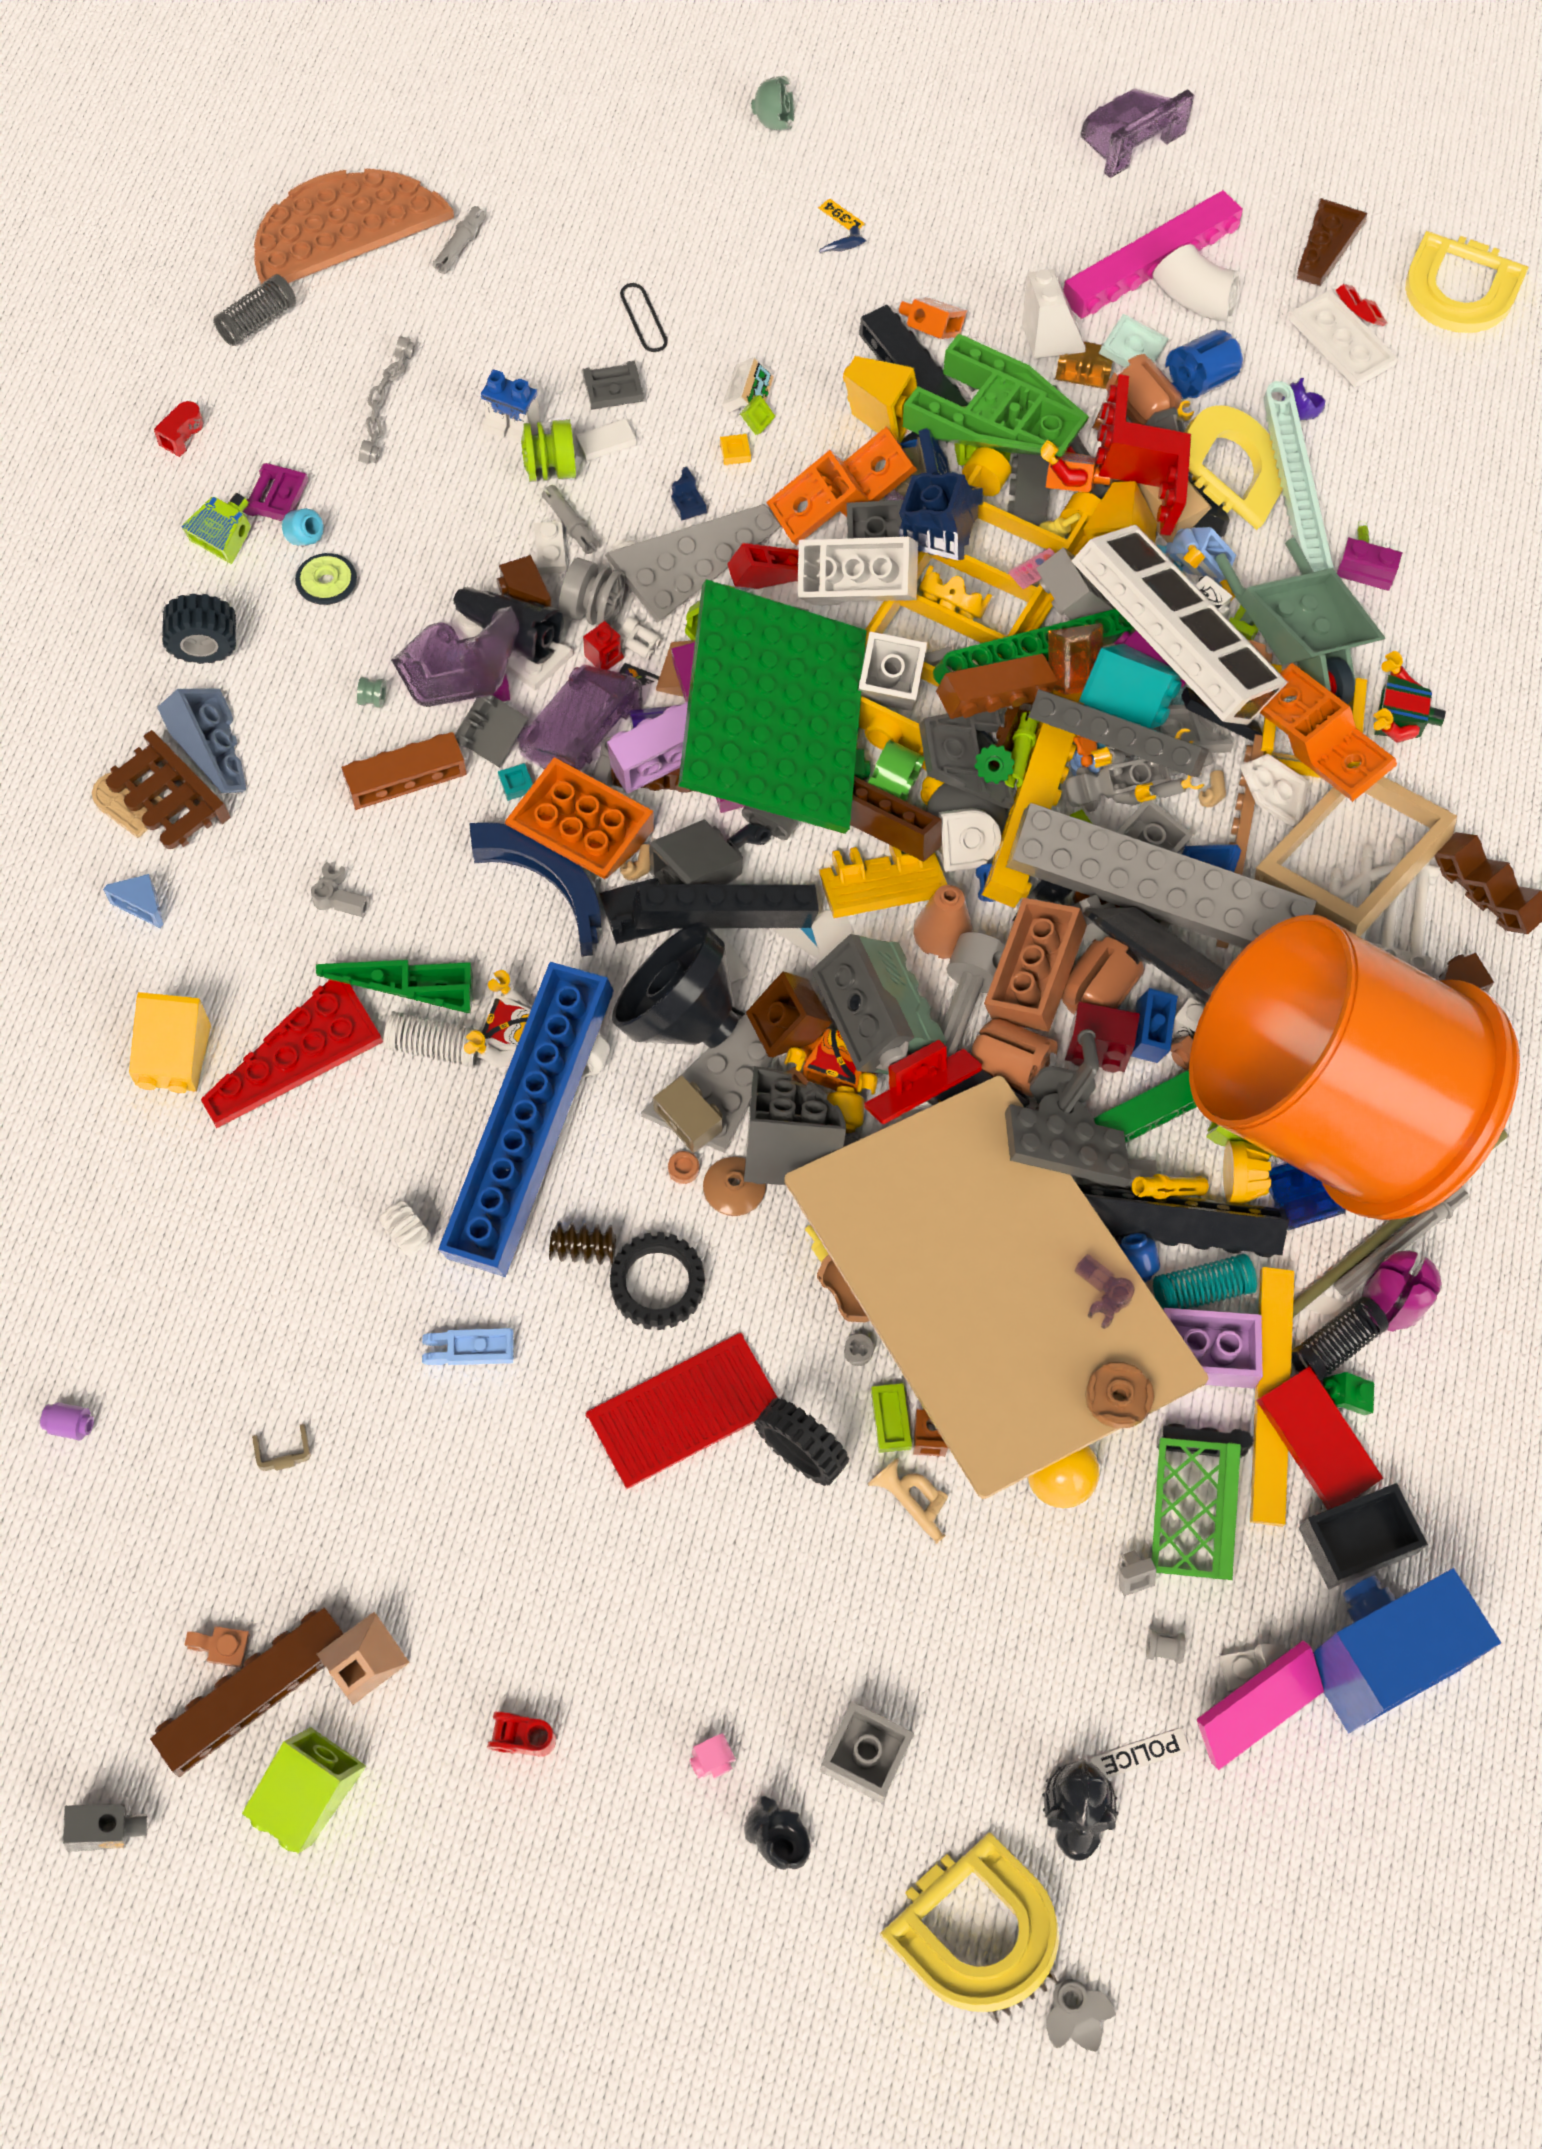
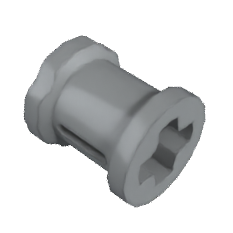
(1165, 1646)

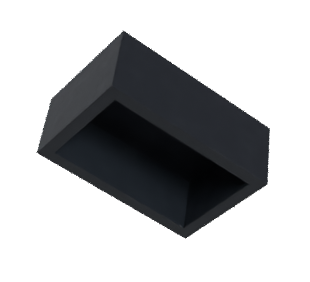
(1362, 1535)

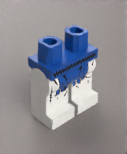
(509, 406)

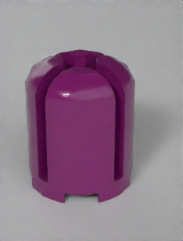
(1416, 1290)

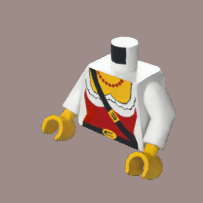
(503, 1025)

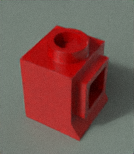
(603, 646)

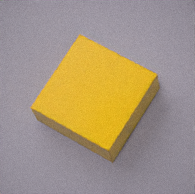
(735, 449)

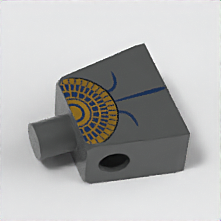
(85, 1823)

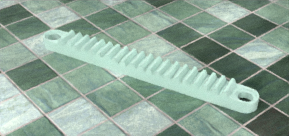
(1296, 476)

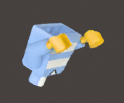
(1196, 553)

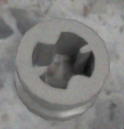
(859, 1340)

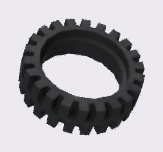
(650, 1245)
(801, 1441)

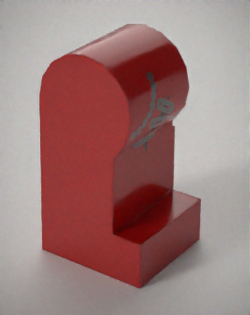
(178, 427)

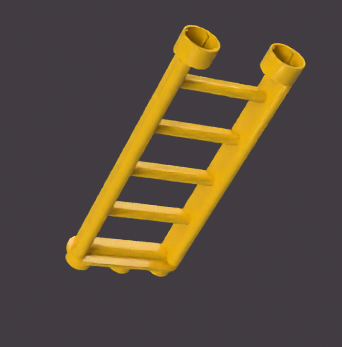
(988, 471)

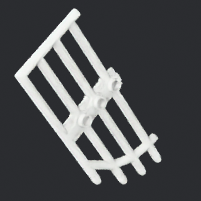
(1363, 882)

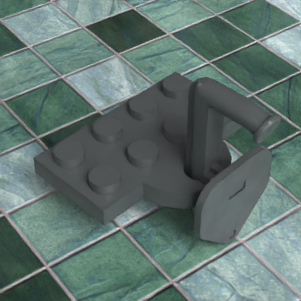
(1062, 1130)

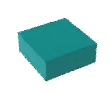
(515, 781)

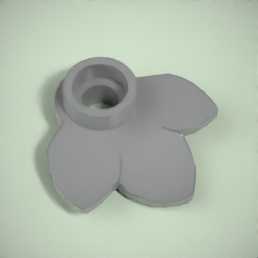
(1078, 2021)

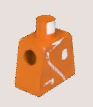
(933, 317)

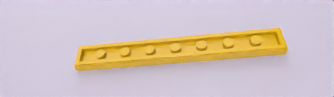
(1269, 1451)

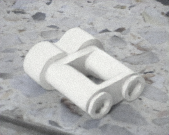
(629, 633)

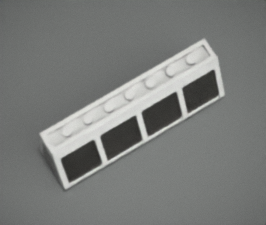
(1180, 624)

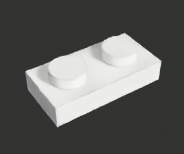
(550, 547)

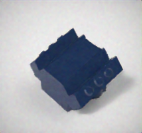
(940, 513)

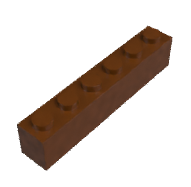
(246, 1695)

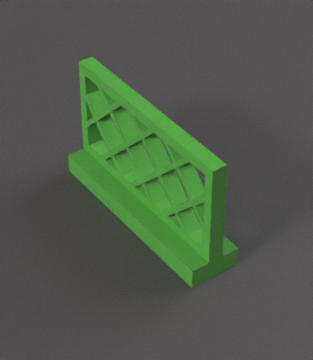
(1225, 1508)

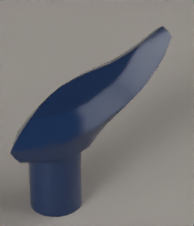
(846, 243)

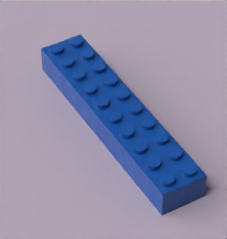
(526, 1119)

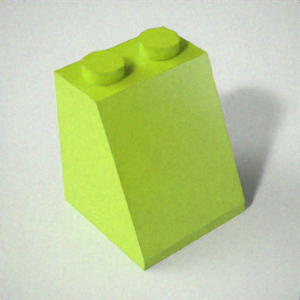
(302, 1789)

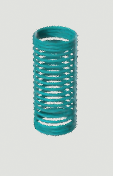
(1227, 1281)

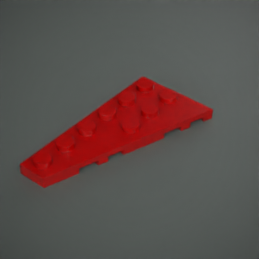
(304, 1045)

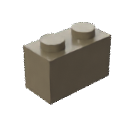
(688, 1113)

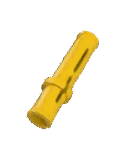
(1162, 1186)

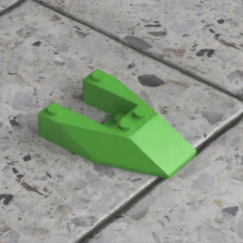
(1010, 411)

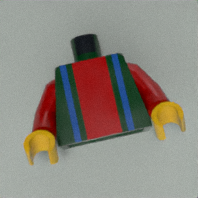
(1404, 704)

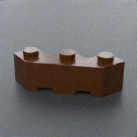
(1490, 883)

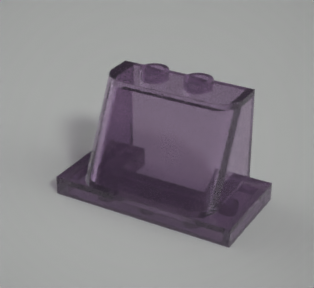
(1132, 120)

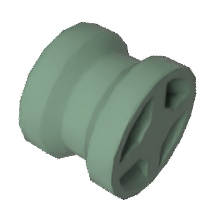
(371, 692)

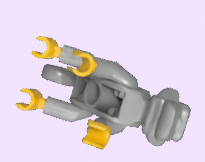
(1126, 781)

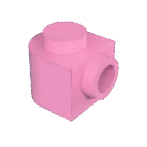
(712, 1757)

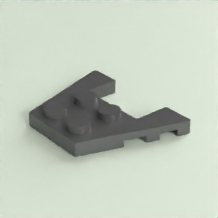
(951, 754)

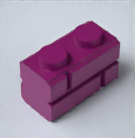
(1369, 564)

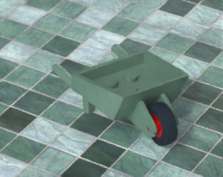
(1308, 621)

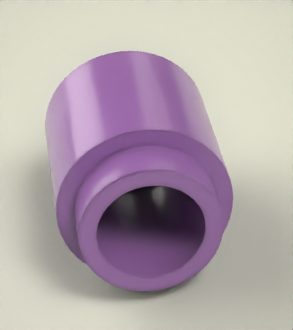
(66, 1420)

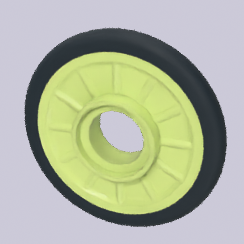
(322, 564)

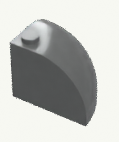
(788, 1126)

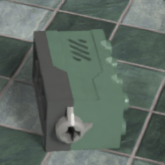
(875, 1002)

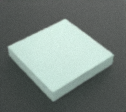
(1132, 339)

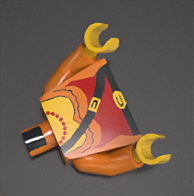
(830, 1064)

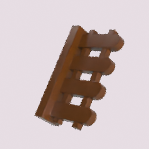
(179, 798)

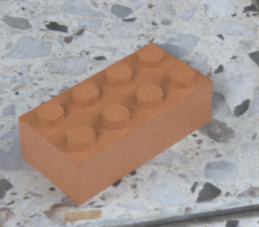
(1036, 964)

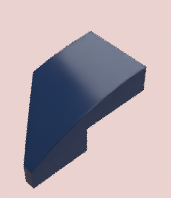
(686, 497)

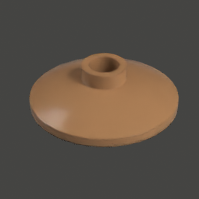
(727, 1198)

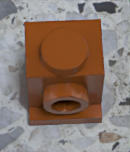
(927, 1441)

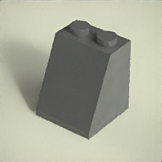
(694, 856)

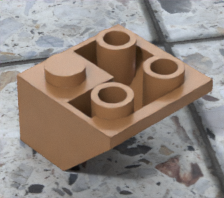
(363, 1658)

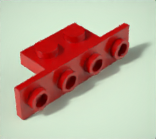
(920, 1079)

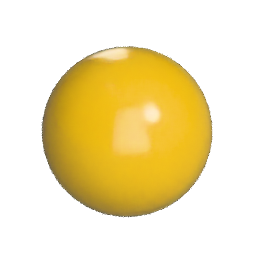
(1068, 1480)

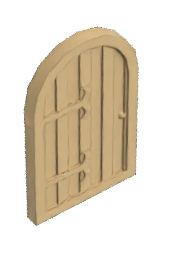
(113, 806)

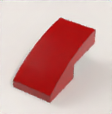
(1363, 308)

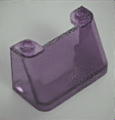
(449, 670)
(580, 716)

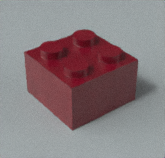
(1114, 1035)

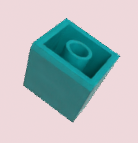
(1131, 686)

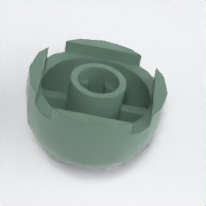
(773, 104)

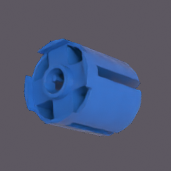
(1205, 363)

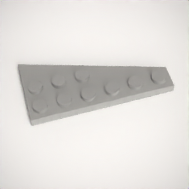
(675, 565)
(725, 1079)

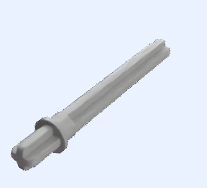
(1400, 1242)

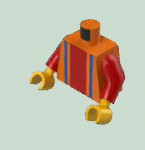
(1071, 470)

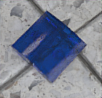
(1301, 1196)

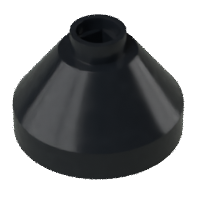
(680, 993)

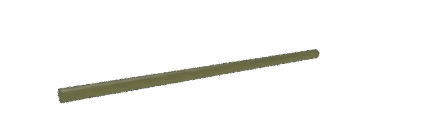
(1355, 1257)

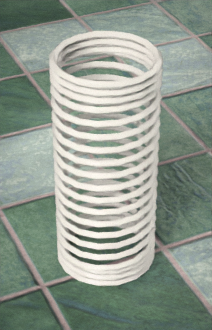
(394, 1030)

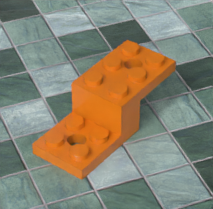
(834, 483)
(1326, 735)

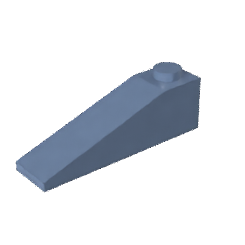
(202, 728)

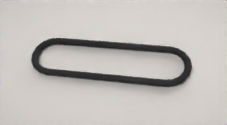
(653, 314)

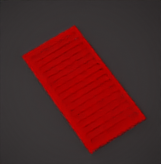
(682, 1410)

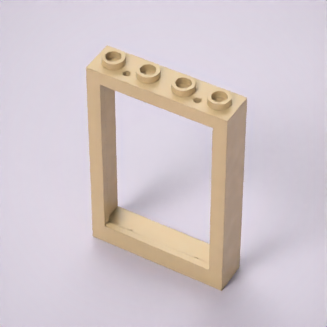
(1330, 906)

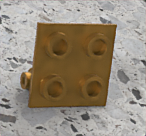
(1085, 368)

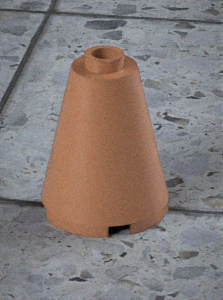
(942, 922)

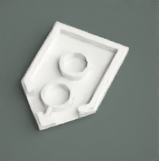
(1276, 788)

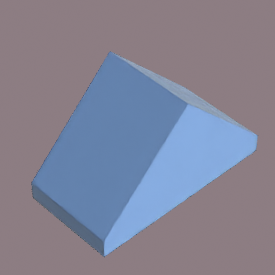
(137, 898)

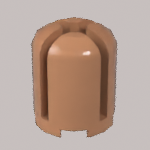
(1148, 389)
(1102, 976)
(1013, 1053)

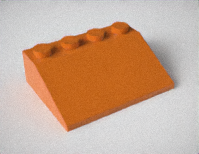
(582, 819)

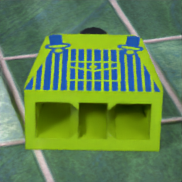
(219, 527)

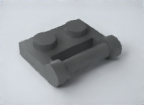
(613, 385)

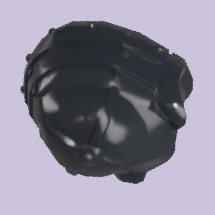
(1081, 1806)

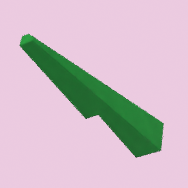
(436, 984)

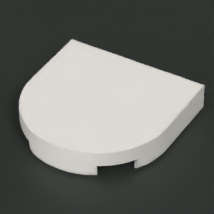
(968, 838)

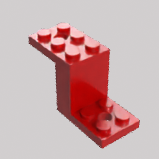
(1144, 455)

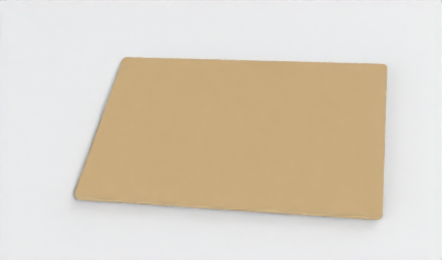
(978, 1285)

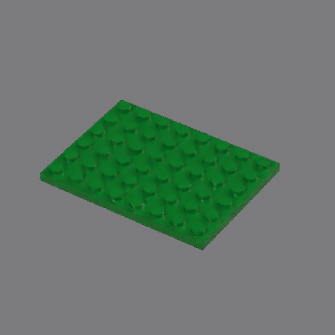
(773, 708)

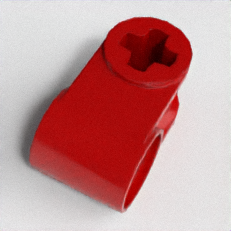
(513, 1735)

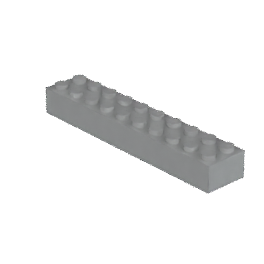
(1149, 878)

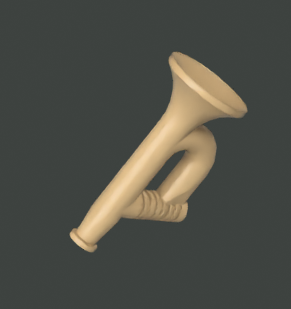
(900, 1488)

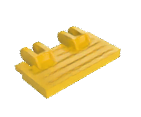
(881, 883)

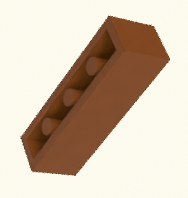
(995, 686)
(404, 770)

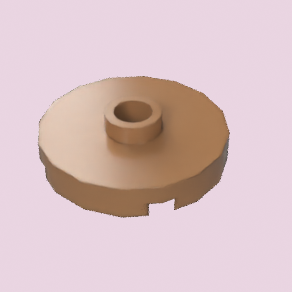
(1123, 1380)

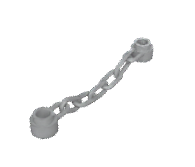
(368, 450)

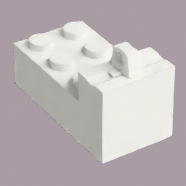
(857, 570)

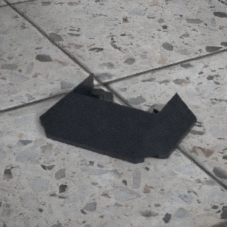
(1160, 948)

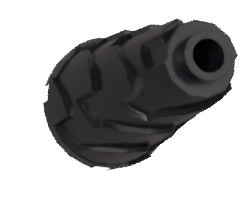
(537, 622)

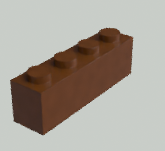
(895, 821)

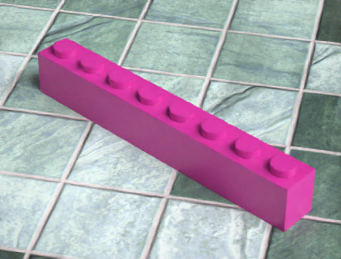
(1136, 262)

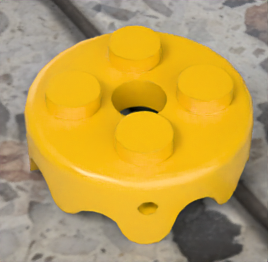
(953, 595)

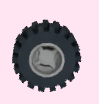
(199, 628)

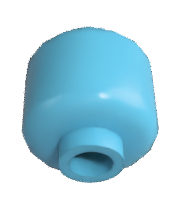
(302, 527)

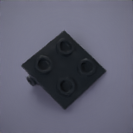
(620, 913)

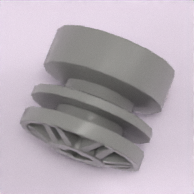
(591, 592)

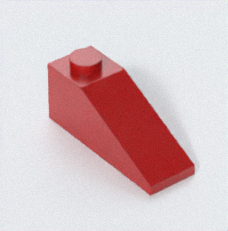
(763, 566)

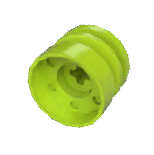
(549, 450)

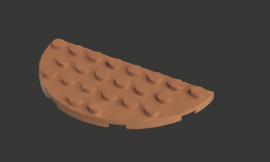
(341, 219)

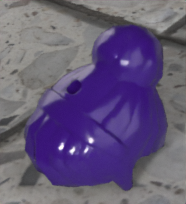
(1308, 404)

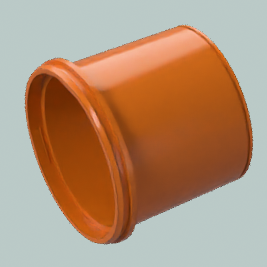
(1355, 1067)

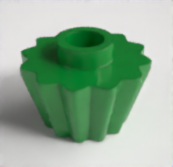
(990, 772)

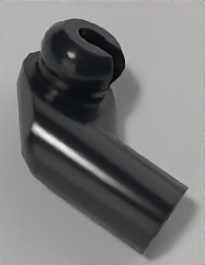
(750, 834)

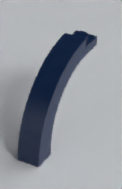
(506, 845)

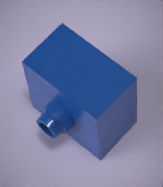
(1400, 1645)

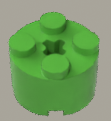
(897, 770)

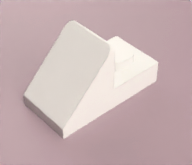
(1244, 1665)

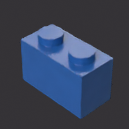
(1155, 1025)

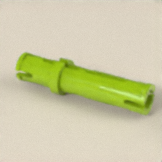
(1023, 740)

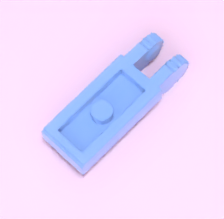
(470, 1347)

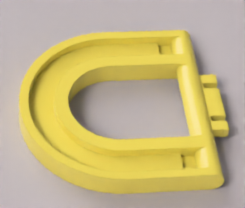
(1455, 315)
(1244, 430)
(973, 1986)

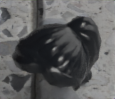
(778, 1835)

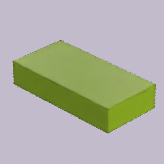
(891, 1418)

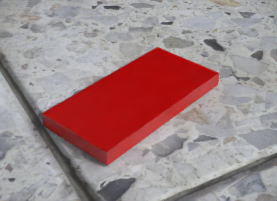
(1319, 1439)

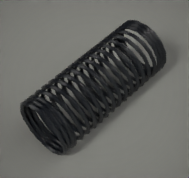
(1311, 1357)

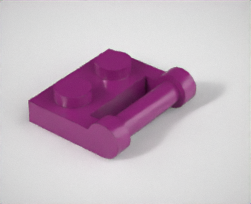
(282, 495)

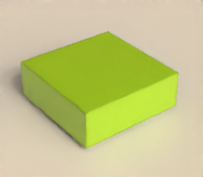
(757, 415)

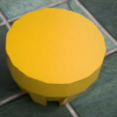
(1245, 1172)

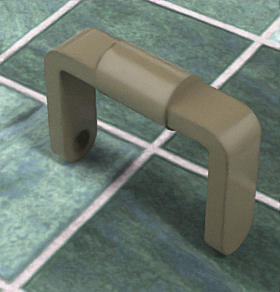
(285, 1461)

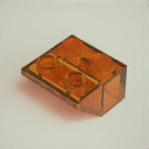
(1074, 655)

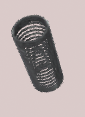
(231, 322)

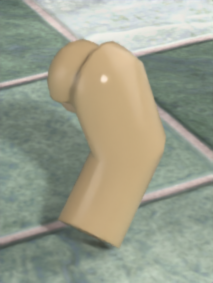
(1216, 793)
(639, 868)

